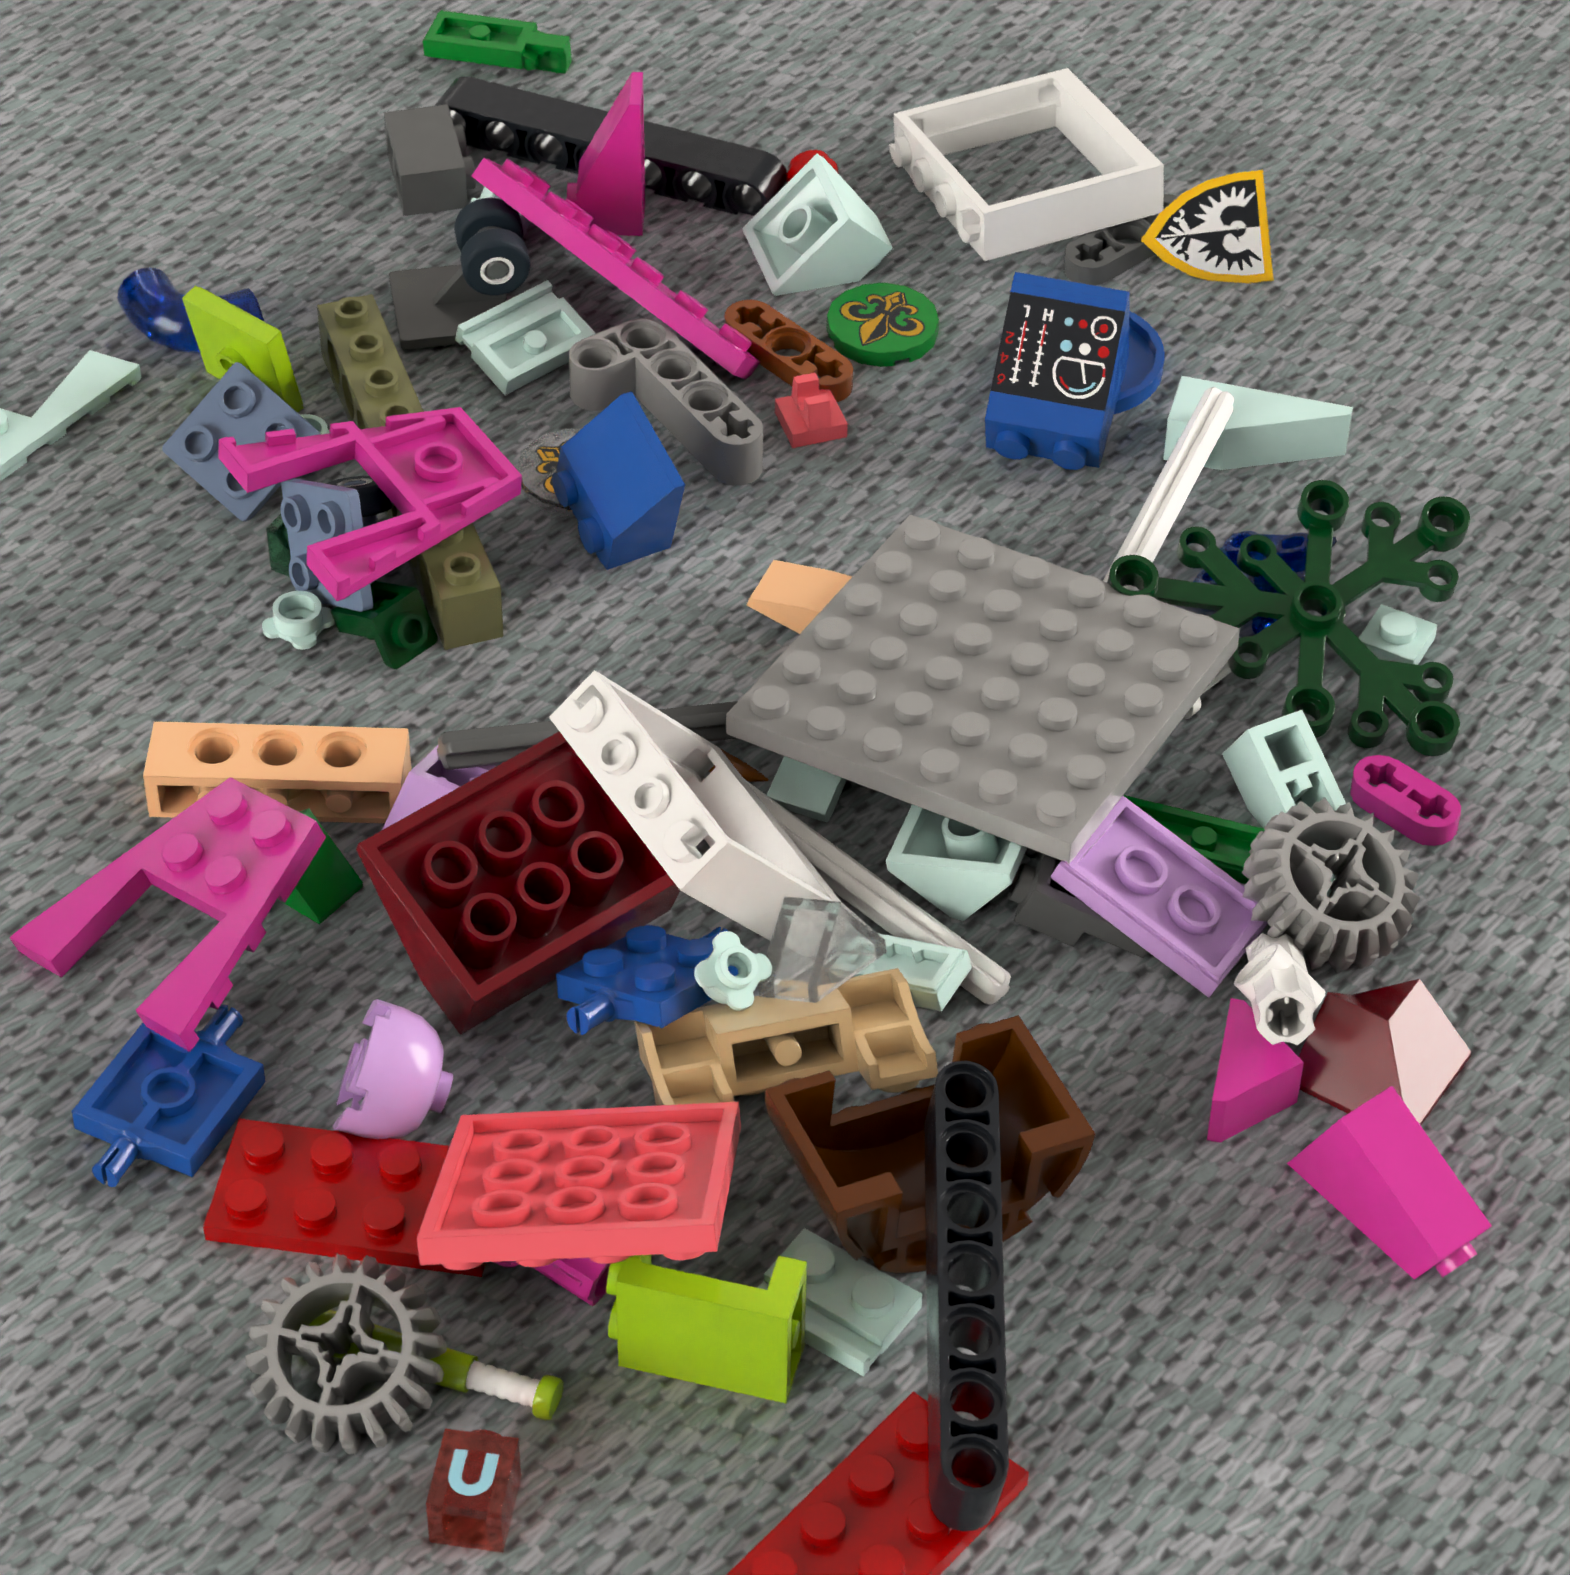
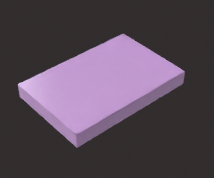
(1163, 896)

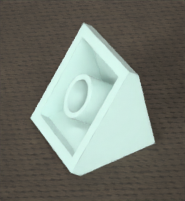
(952, 862)

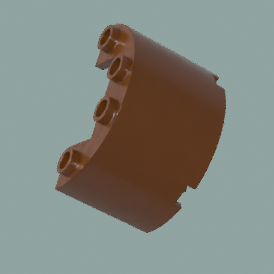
(871, 1157)

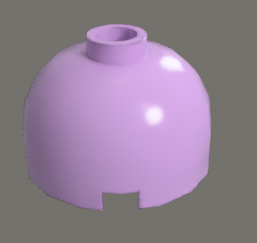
(395, 1074)

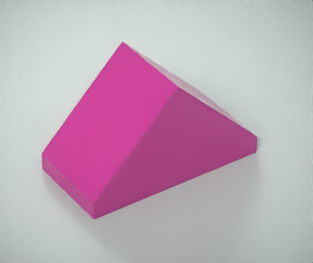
(1251, 1076)

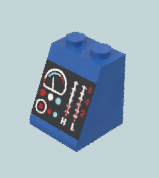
(1058, 371)

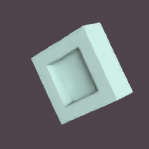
(1398, 636)

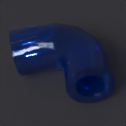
(159, 311)

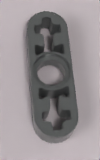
(1113, 256)

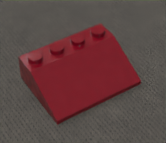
(513, 880)

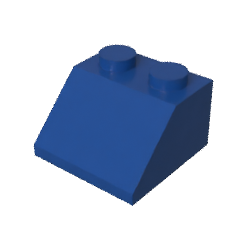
(620, 485)

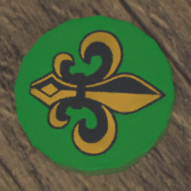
(882, 324)

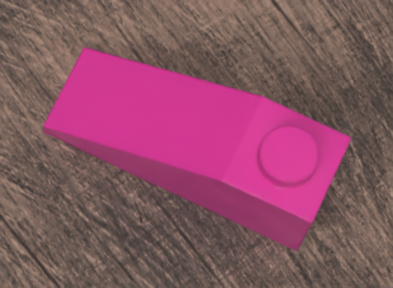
(614, 166)

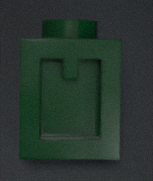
(395, 622)

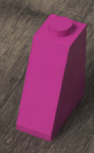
(1394, 1186)

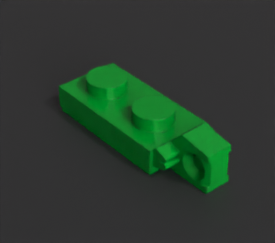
(496, 42)

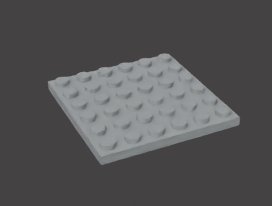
(985, 686)

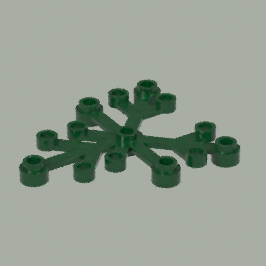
(1241, 601)

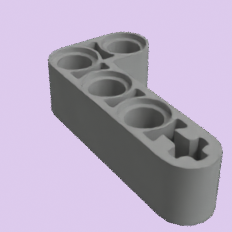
(675, 389)

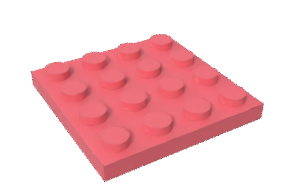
(582, 1185)

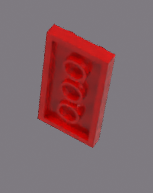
(326, 1193)
(873, 1511)

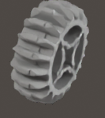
(1367, 899)
(292, 1336)

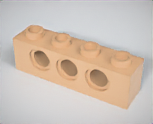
(329, 769)

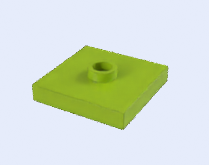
(233, 335)

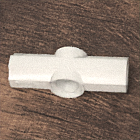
(1279, 989)

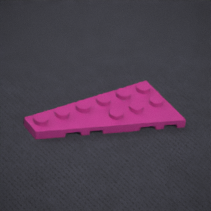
(613, 260)

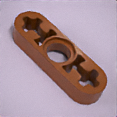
(782, 333)

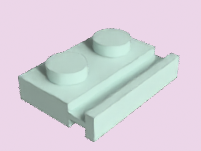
(523, 337)
(849, 1303)

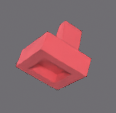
(810, 413)

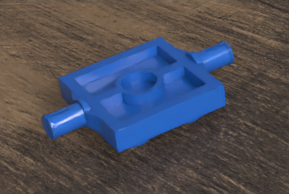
(637, 979)
(168, 1101)

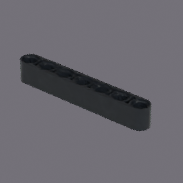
(559, 132)
(961, 1316)

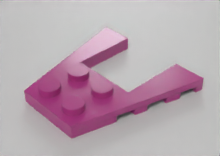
(427, 463)
(220, 855)

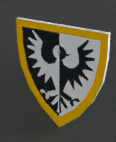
(1217, 230)

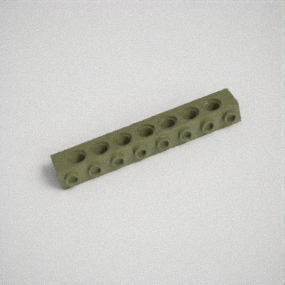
(373, 384)

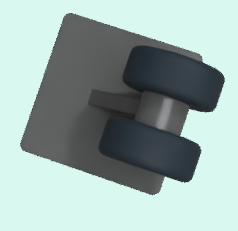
(438, 299)

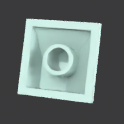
(816, 233)

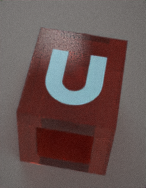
(473, 1489)

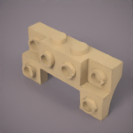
(730, 1053)

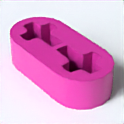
(1405, 800)

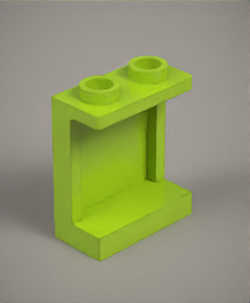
(710, 1326)

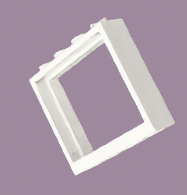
(1124, 192)
(657, 783)

